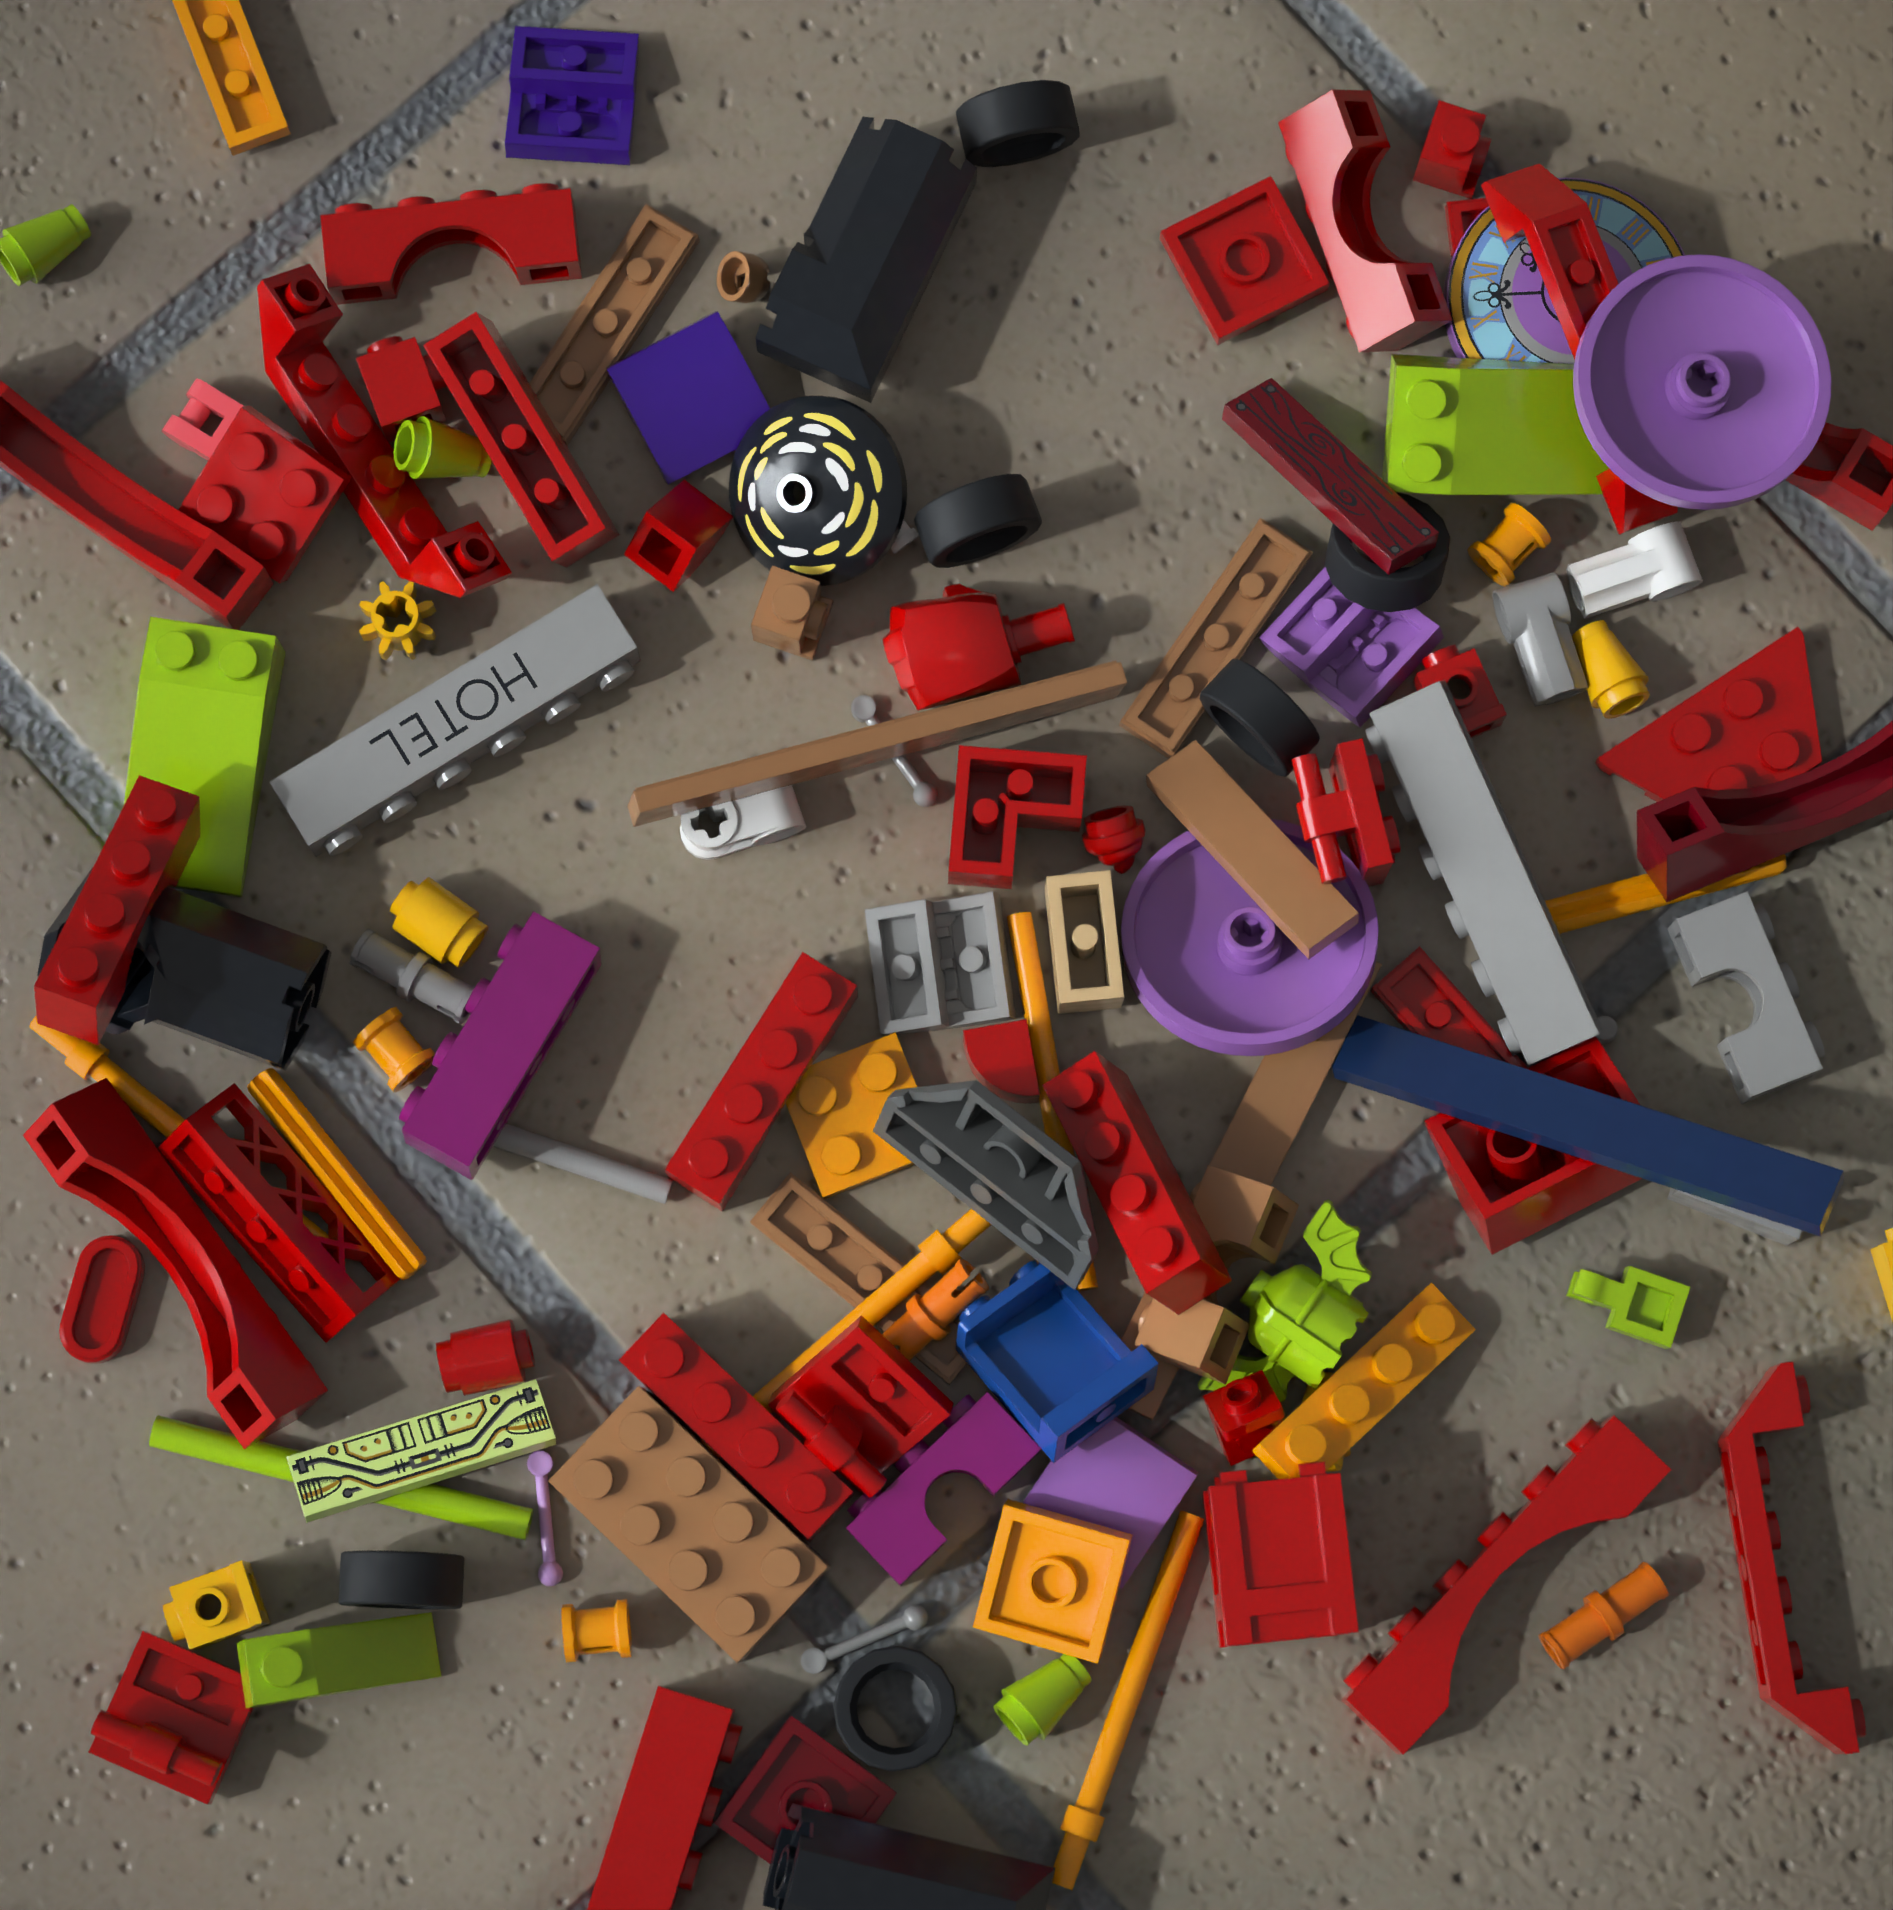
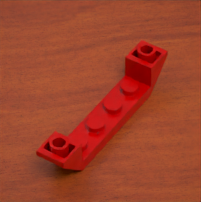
(1577, 280)
(294, 322)
(1824, 1713)

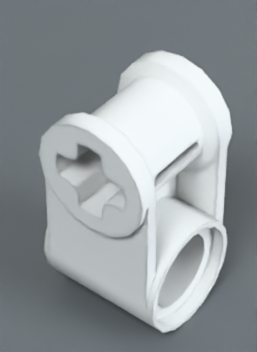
(746, 823)

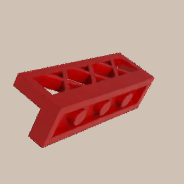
(270, 1218)

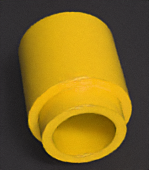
(438, 922)

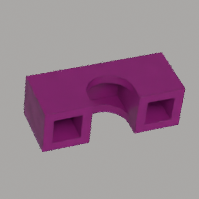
(979, 1443)

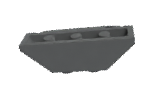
(998, 1169)

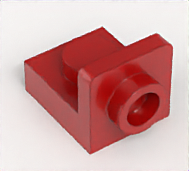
(1243, 1415)

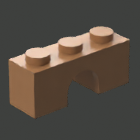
(1243, 1222)

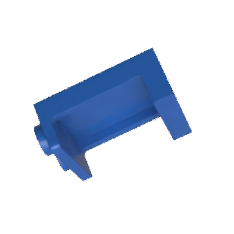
(1052, 1359)

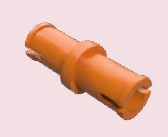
(932, 1313)
(1603, 1615)

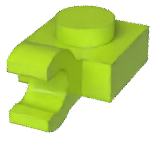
(1640, 1304)

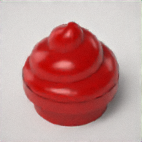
(1114, 836)

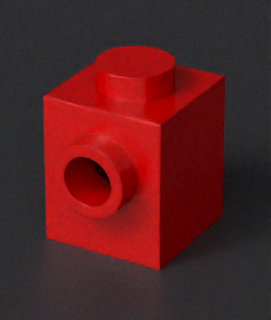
(401, 383)

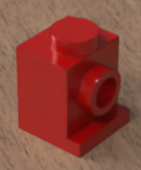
(1453, 150)
(1481, 708)

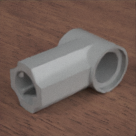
(1536, 621)

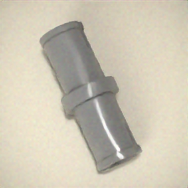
(412, 975)

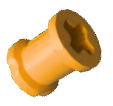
(1509, 544)
(394, 1049)
(596, 1630)

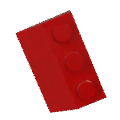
(1520, 1186)

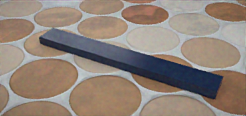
(1590, 1125)

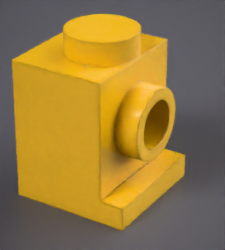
(240, 1606)

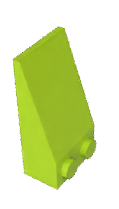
(1485, 429)
(207, 730)

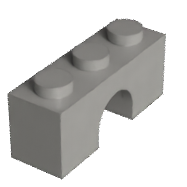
(1734, 944)

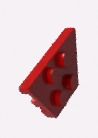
(1733, 733)

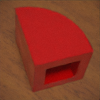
(677, 535)
(1003, 1060)

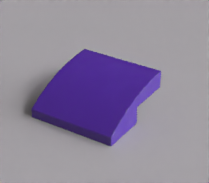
(572, 95)
(689, 396)

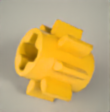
(404, 636)

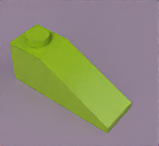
(338, 1659)

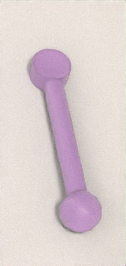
(541, 1465)

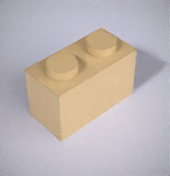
(1084, 942)

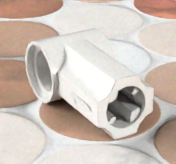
(1651, 566)

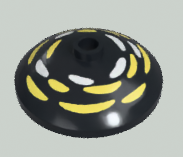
(850, 483)

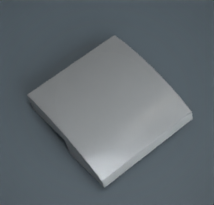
(940, 964)

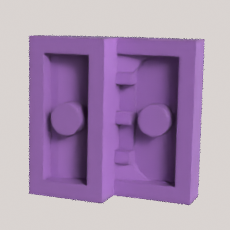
(1349, 651)
(1118, 1483)

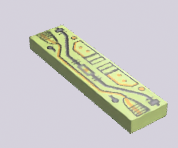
(421, 1450)

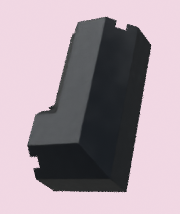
(866, 257)
(217, 977)
(872, 1866)

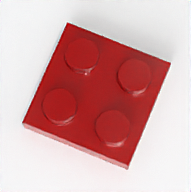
(1244, 260)
(265, 492)

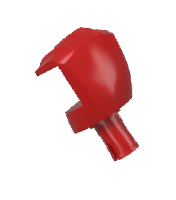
(965, 644)

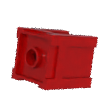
(1279, 1557)

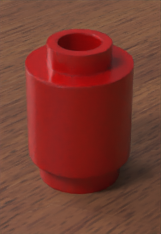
(485, 1358)

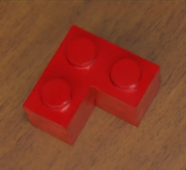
(1007, 791)

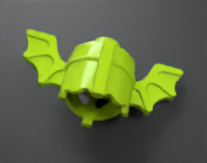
(1304, 1315)

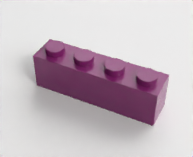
(500, 1045)

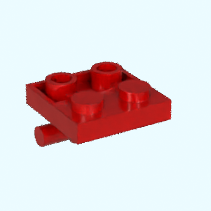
(1347, 812)
(860, 1405)
(173, 1718)

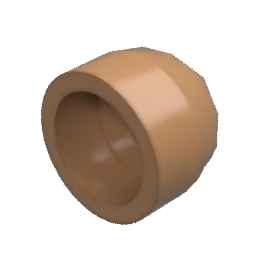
(742, 265)

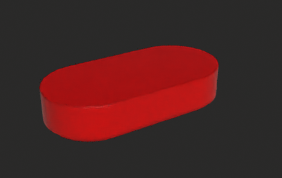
(102, 1299)

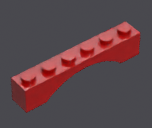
(128, 516)
(106, 1157)
(1412, 1679)

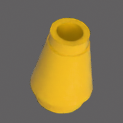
(1611, 673)

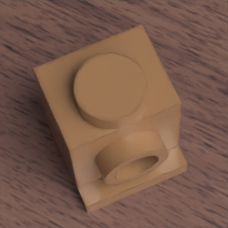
(791, 613)

